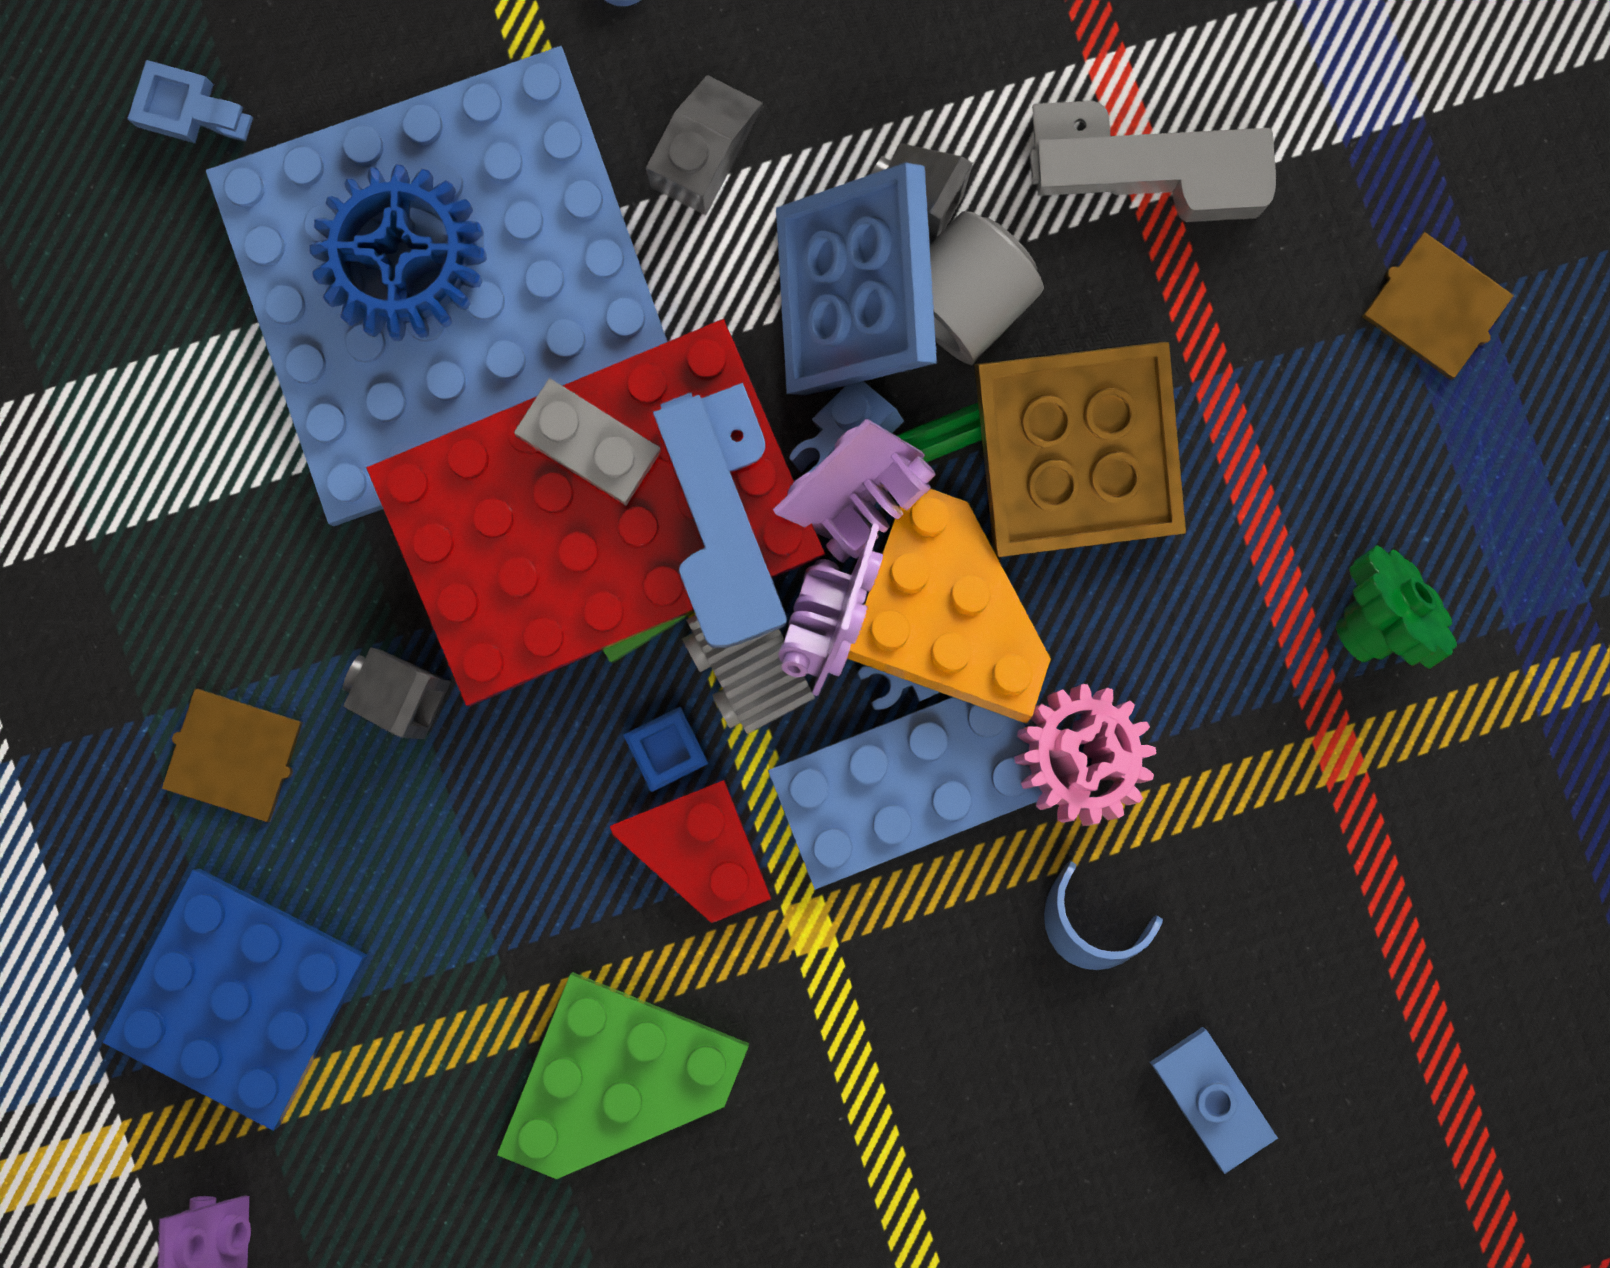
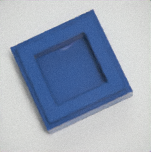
(666, 749)

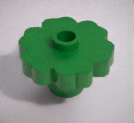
(1394, 612)

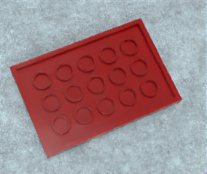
(542, 566)

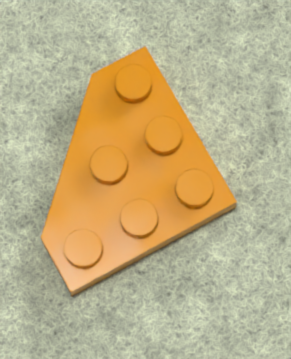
(950, 613)

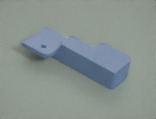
(728, 576)

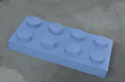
(902, 787)

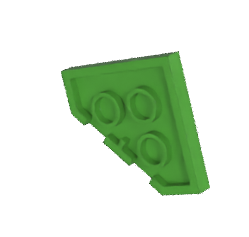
(615, 1078)

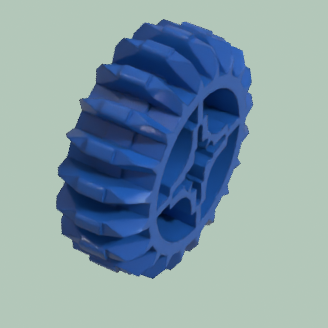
(347, 246)

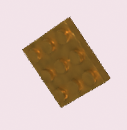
(1080, 448)

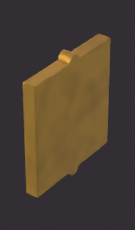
(1437, 306)
(232, 755)

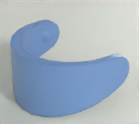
(1074, 948)

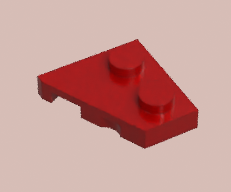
(699, 851)

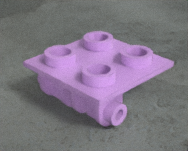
(849, 483)
(829, 615)

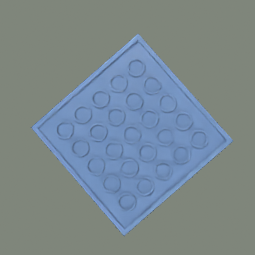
(554, 291)

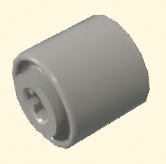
(978, 284)

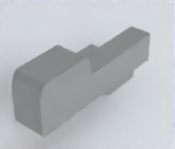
(1207, 171)

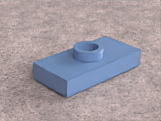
(1213, 1100)

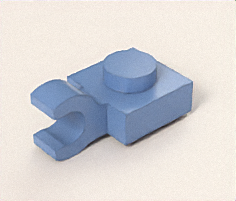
(180, 102)

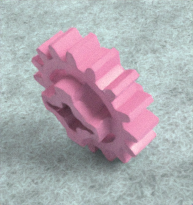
(1062, 769)

